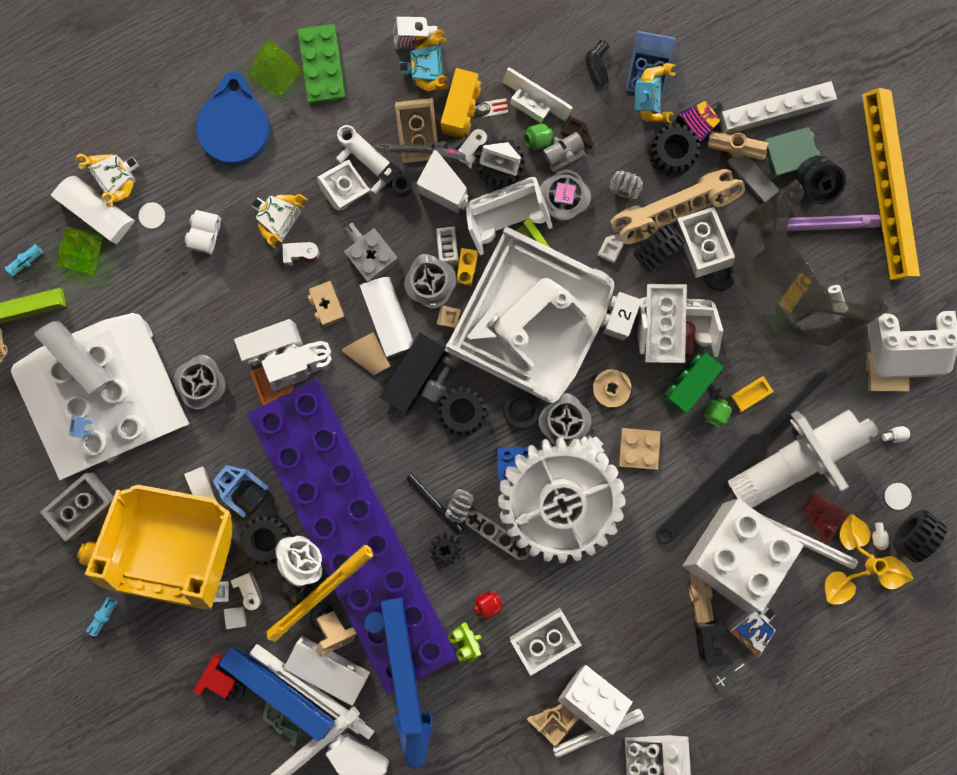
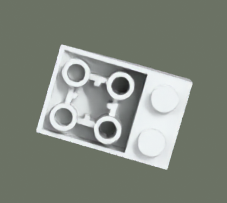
(657, 755)

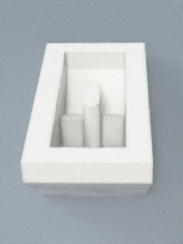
(501, 157)

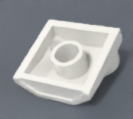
(342, 185)

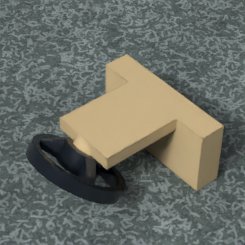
(332, 629)

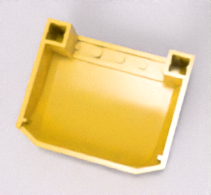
(162, 546)

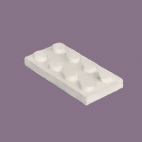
(666, 323)

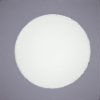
(151, 215)
(898, 496)

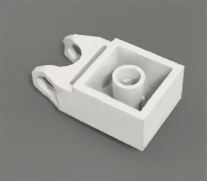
(295, 364)

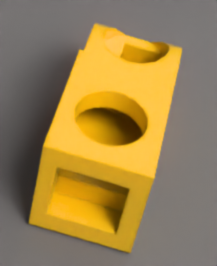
(467, 266)

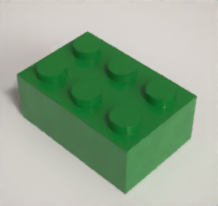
(692, 383)

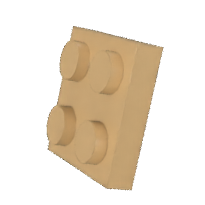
(639, 448)

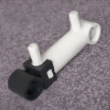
(386, 171)

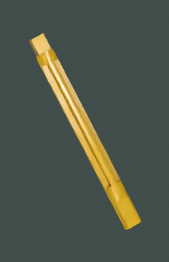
(320, 593)

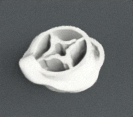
(299, 560)

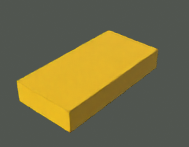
(751, 394)

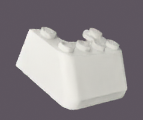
(913, 352)

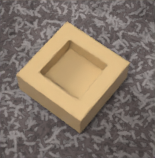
(448, 316)

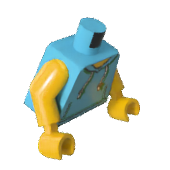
(427, 64)
(648, 94)

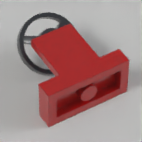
(219, 682)

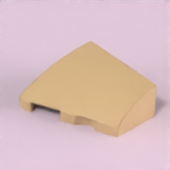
(368, 354)
(554, 723)

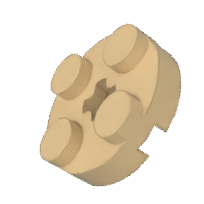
(616, 378)

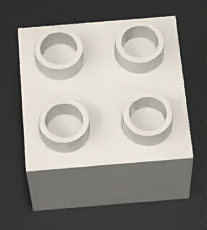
(743, 556)

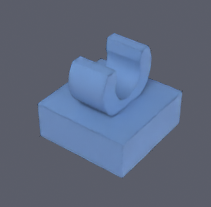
(77, 426)

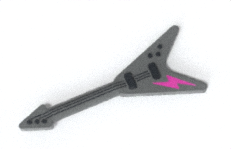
(445, 148)

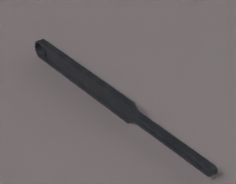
(730, 468)

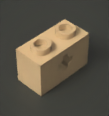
(334, 312)

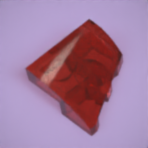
(825, 516)

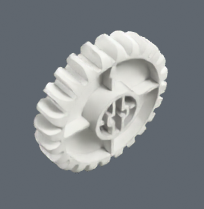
(569, 473)

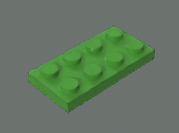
(321, 64)

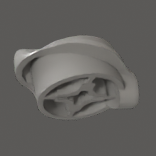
(567, 176)
(424, 263)
(202, 364)
(565, 401)

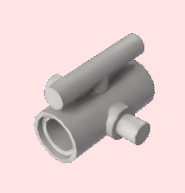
(564, 151)

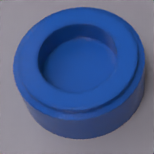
(374, 622)

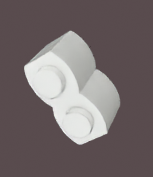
(203, 232)

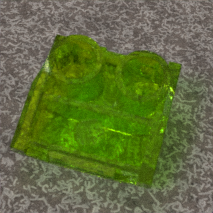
(80, 250)

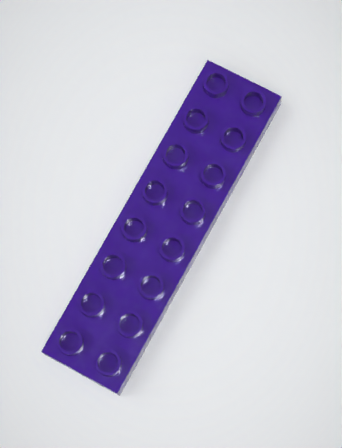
(343, 516)

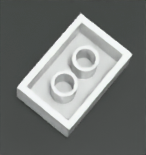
(705, 242)
(268, 341)
(545, 641)
(595, 701)

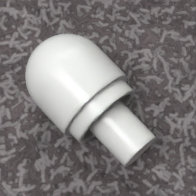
(897, 434)
(880, 537)

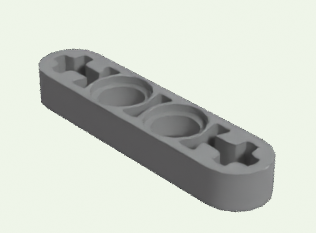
(495, 537)

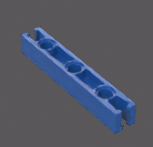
(402, 666)
(277, 693)

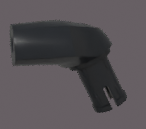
(596, 64)

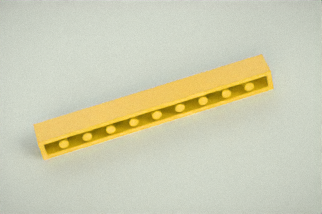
(890, 184)

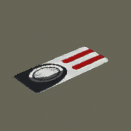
(491, 108)

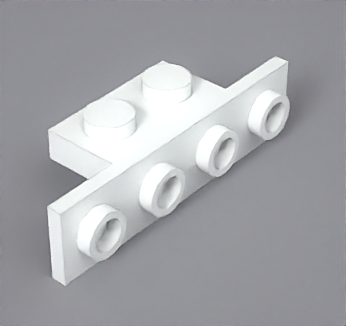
(534, 99)

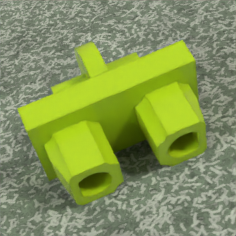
(467, 641)

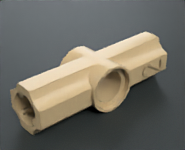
(748, 147)
(701, 597)

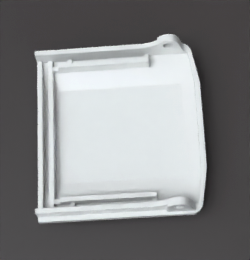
(556, 336)
(124, 415)

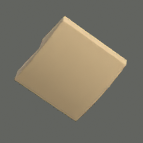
(876, 383)

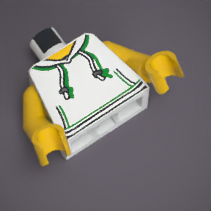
(111, 174)
(277, 216)

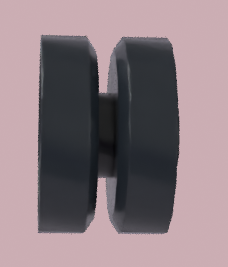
(821, 179)

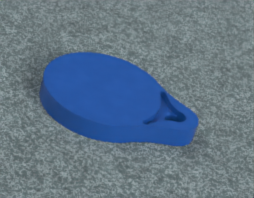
(233, 123)

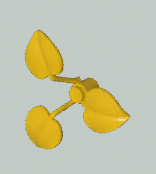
(890, 570)

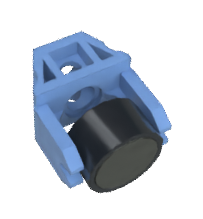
(251, 498)

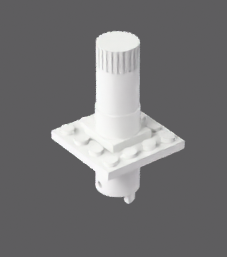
(810, 453)

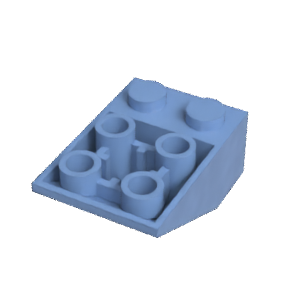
(648, 52)

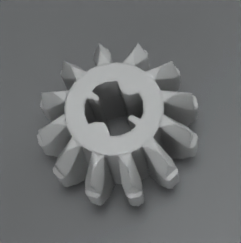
(626, 184)
(459, 506)

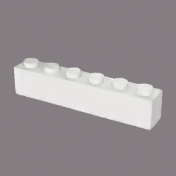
(777, 108)

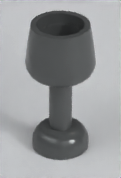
(434, 390)

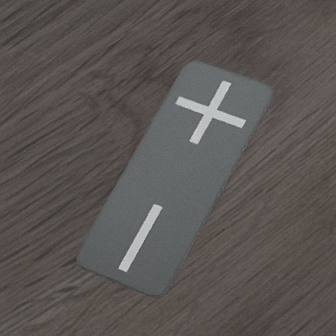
(730, 674)

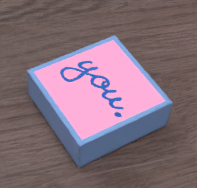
(565, 193)

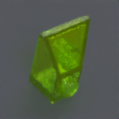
(274, 68)

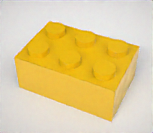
(460, 104)

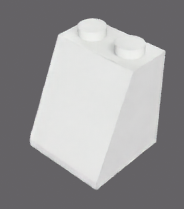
(442, 184)
(354, 757)

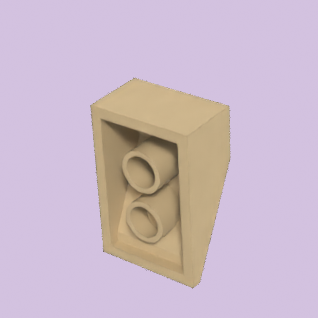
(416, 126)

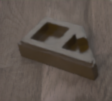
(574, 125)

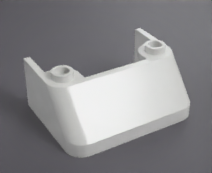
(505, 208)
(699, 312)
(511, 323)

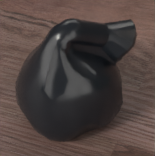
(294, 594)

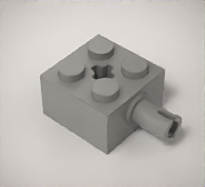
(364, 246)

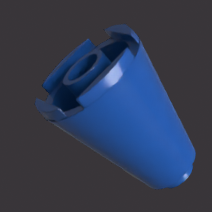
(415, 745)

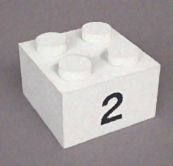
(621, 316)

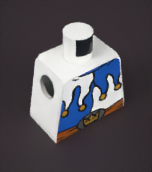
(754, 630)

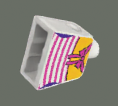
(411, 32)

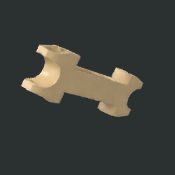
(706, 192)

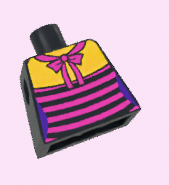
(701, 119)

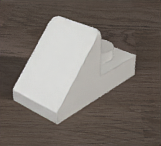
(480, 330)

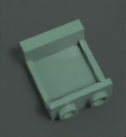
(789, 151)

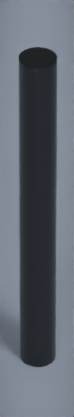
(433, 501)

